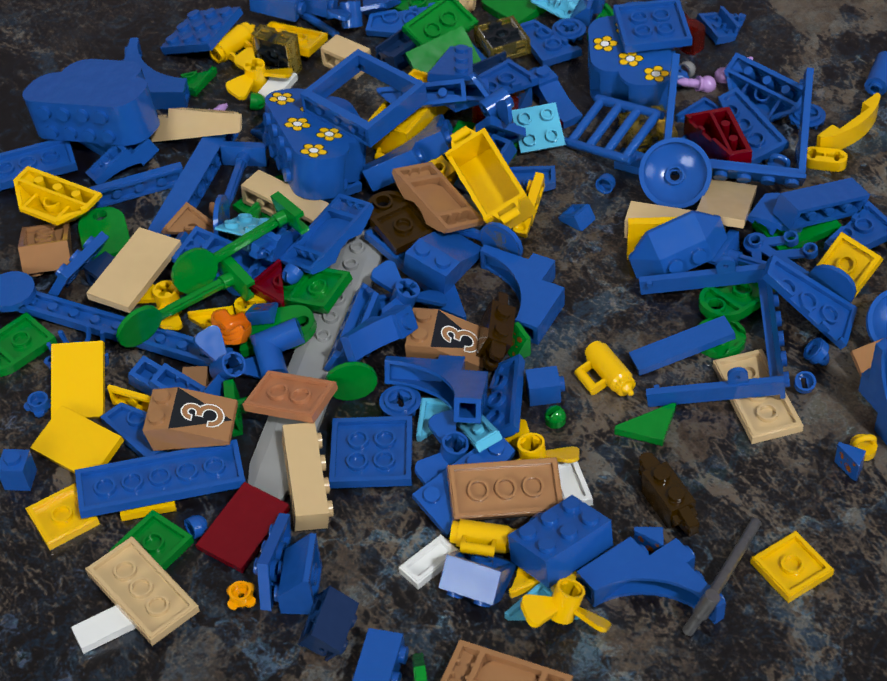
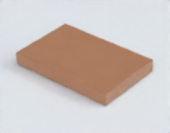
(290, 396)

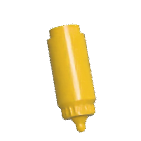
(233, 42)
(608, 367)
(480, 537)

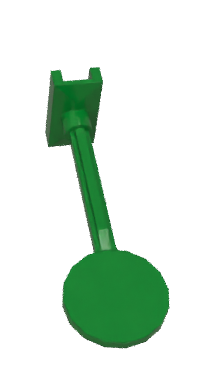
(200, 266)
(145, 320)
(352, 378)

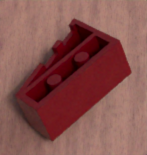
(718, 135)

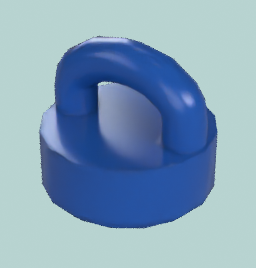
(779, 160)
(817, 352)

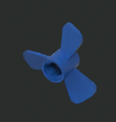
(351, 12)
(494, 104)
(403, 290)
(212, 345)
(444, 429)

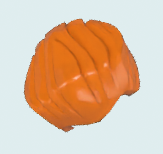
(234, 328)

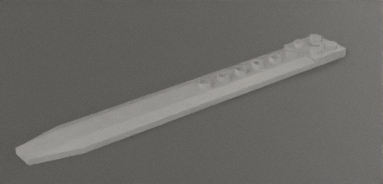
(267, 464)

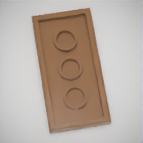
(503, 488)

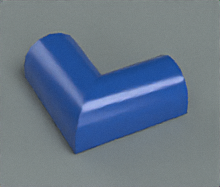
(273, 341)

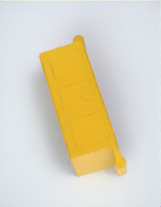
(409, 127)
(488, 178)

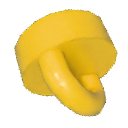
(866, 442)

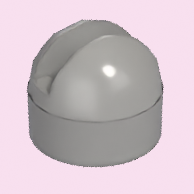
(689, 67)

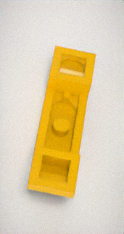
(854, 130)

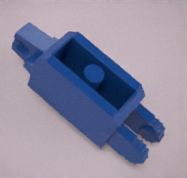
(274, 243)

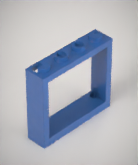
(366, 132)

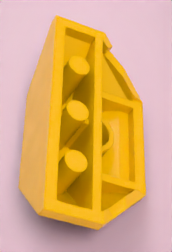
(52, 197)

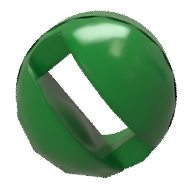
(257, 101)
(557, 418)

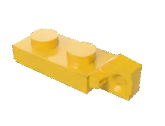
(534, 190)

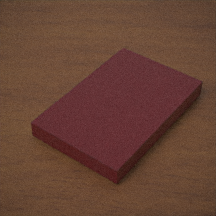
(242, 527)

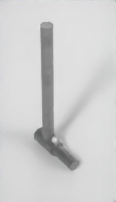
(712, 595)

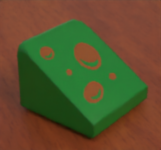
(521, 342)

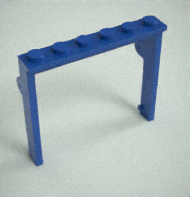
(749, 172)
(738, 384)

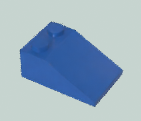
(440, 259)

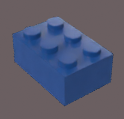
(560, 541)

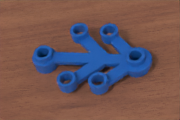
(765, 246)

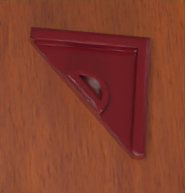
(270, 284)

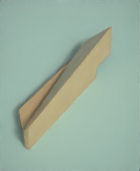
(195, 122)

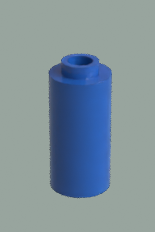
(877, 76)

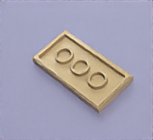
(729, 201)
(133, 270)
(760, 416)
(142, 590)

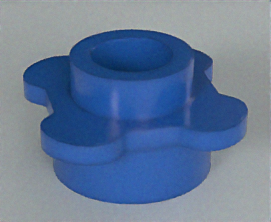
(38, 403)

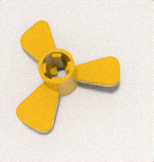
(254, 74)
(164, 294)
(533, 446)
(561, 606)

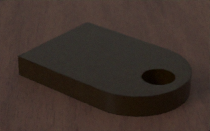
(399, 222)

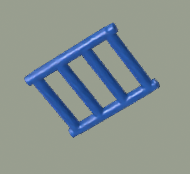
(617, 105)

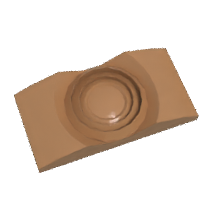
(436, 198)
(479, 663)

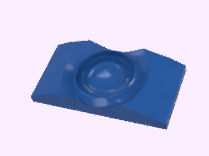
(328, 234)
(205, 239)

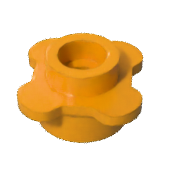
(241, 588)

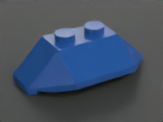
(766, 89)
(678, 244)
(362, 307)

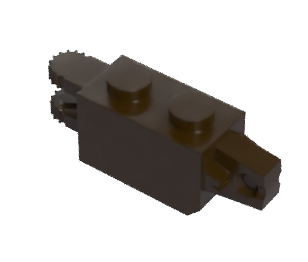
(496, 331)
(667, 494)

